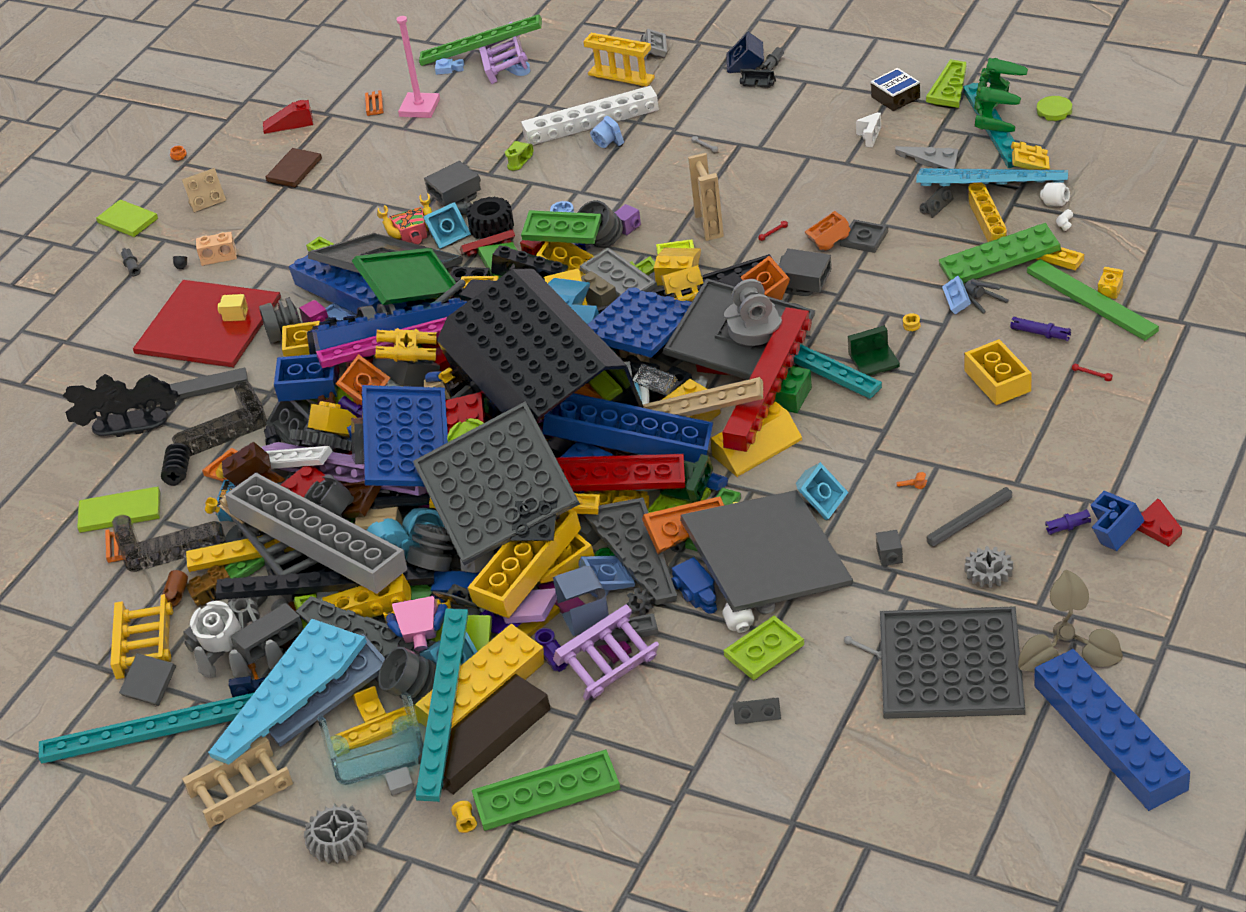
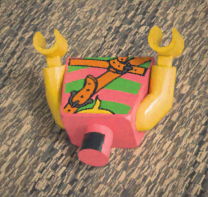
(409, 224)

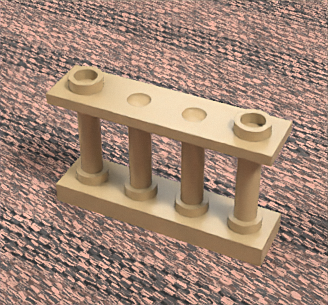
(706, 196)
(219, 773)

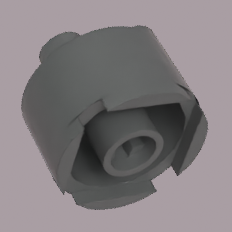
(330, 495)

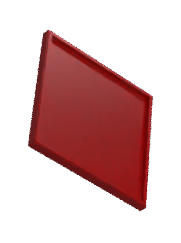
(194, 330)

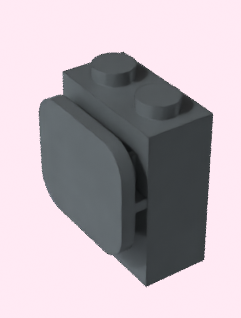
(453, 184)
(805, 270)

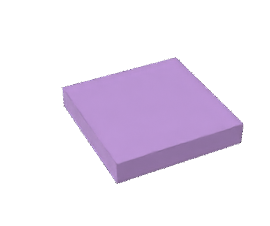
(534, 607)

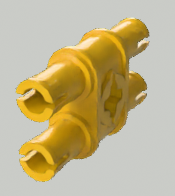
(409, 353)

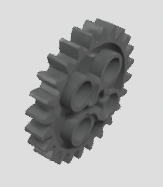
(321, 438)

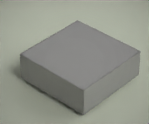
(399, 781)

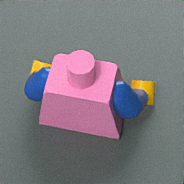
(417, 620)

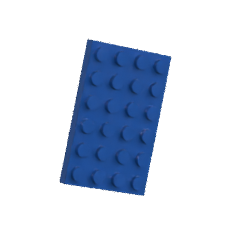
(639, 321)
(398, 429)

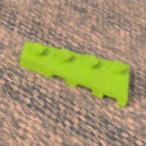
(949, 85)

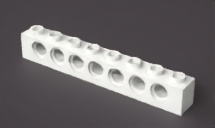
(589, 115)

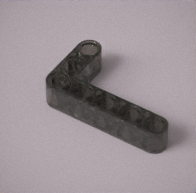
(228, 426)
(164, 548)

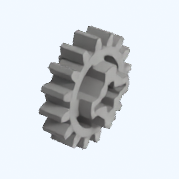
(988, 566)

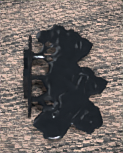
(113, 402)

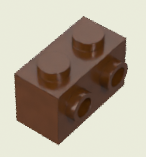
(245, 463)

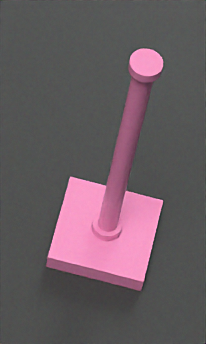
(415, 103)

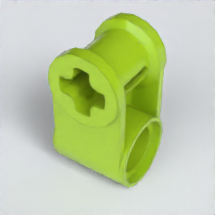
(518, 155)

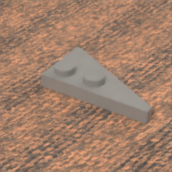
(930, 156)

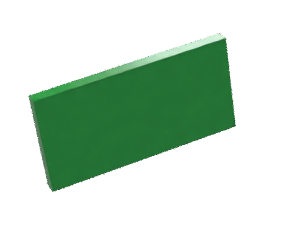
(404, 275)

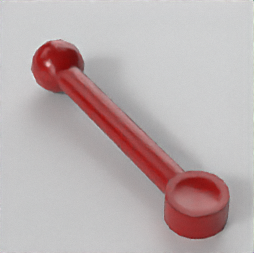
(784, 224)
(1107, 377)

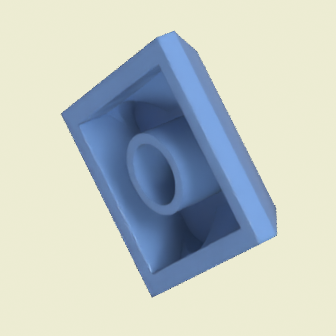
(609, 572)

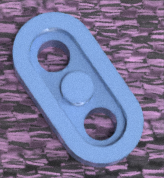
(518, 69)

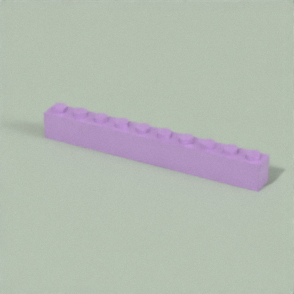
(343, 469)

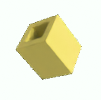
(233, 307)

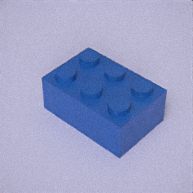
(304, 378)

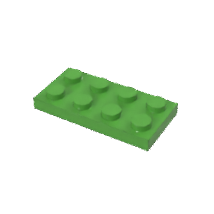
(561, 227)

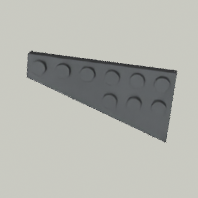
(626, 536)
(377, 632)

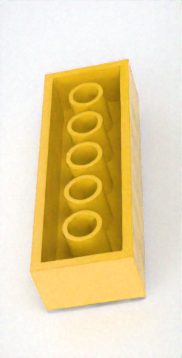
(519, 568)
(489, 669)

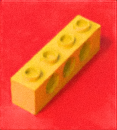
(369, 604)

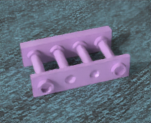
(490, 61)
(603, 630)

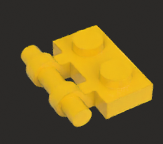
(1029, 156)
(682, 280)

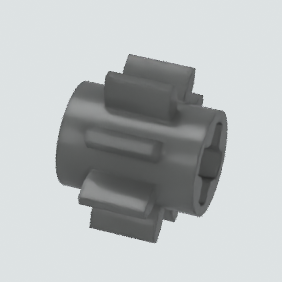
(640, 606)

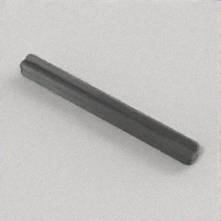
(969, 516)

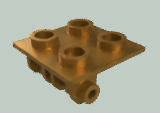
(199, 585)

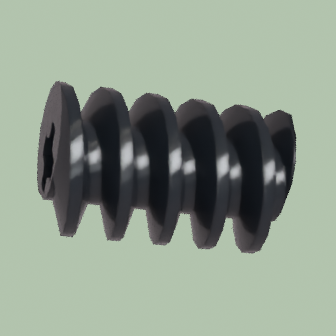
(175, 463)

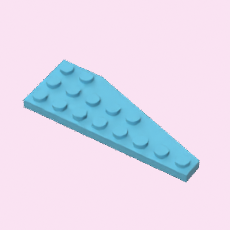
(945, 177)
(305, 668)

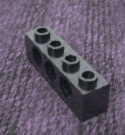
(506, 259)

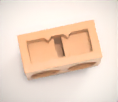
(212, 248)

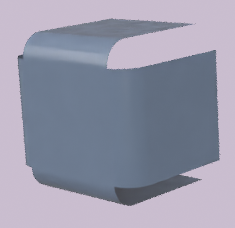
(577, 583)

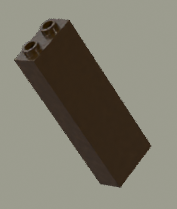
(491, 730)

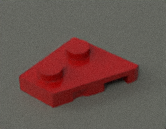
(1160, 524)

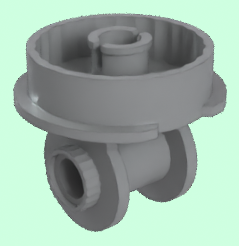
(752, 315)

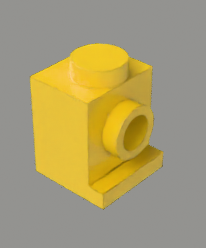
(1111, 282)

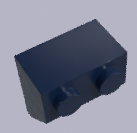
(745, 54)

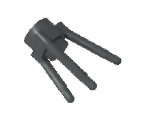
(975, 290)

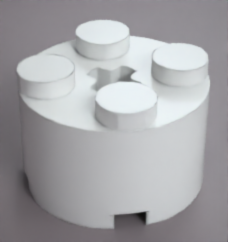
(214, 626)

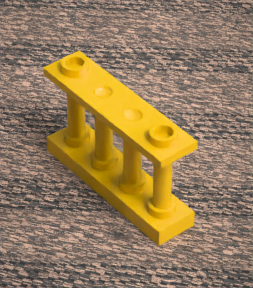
(622, 46)
(121, 631)

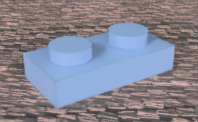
(956, 295)

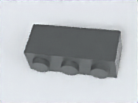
(277, 625)

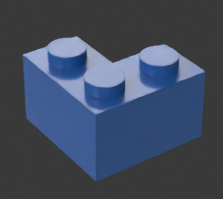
(1116, 519)

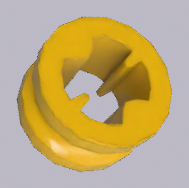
(911, 322)

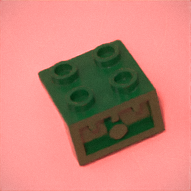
(871, 351)
(696, 480)

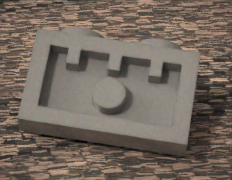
(657, 41)

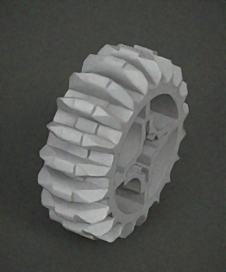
(336, 833)

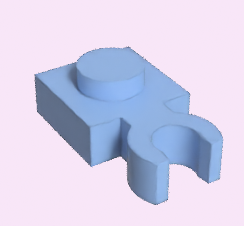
(446, 66)

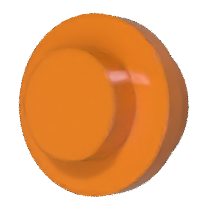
(177, 153)

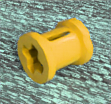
(465, 820)

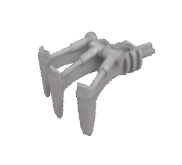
(237, 662)

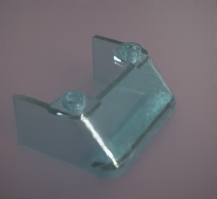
(379, 757)

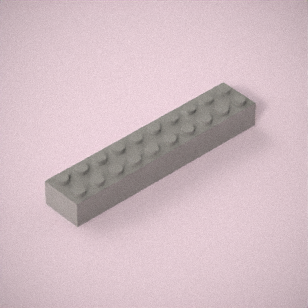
(317, 532)

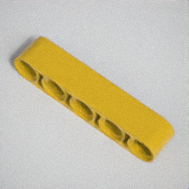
(986, 212)

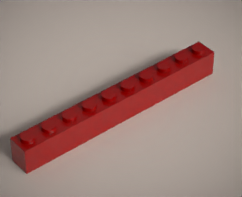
(772, 369)

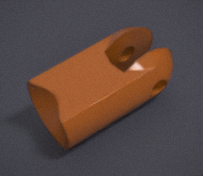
(175, 587)

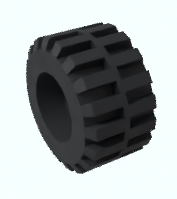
(489, 217)

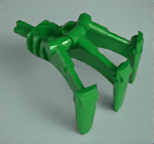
(996, 94)

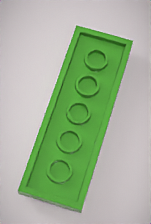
(1000, 253)
(545, 789)

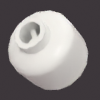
(1055, 194)
(738, 621)

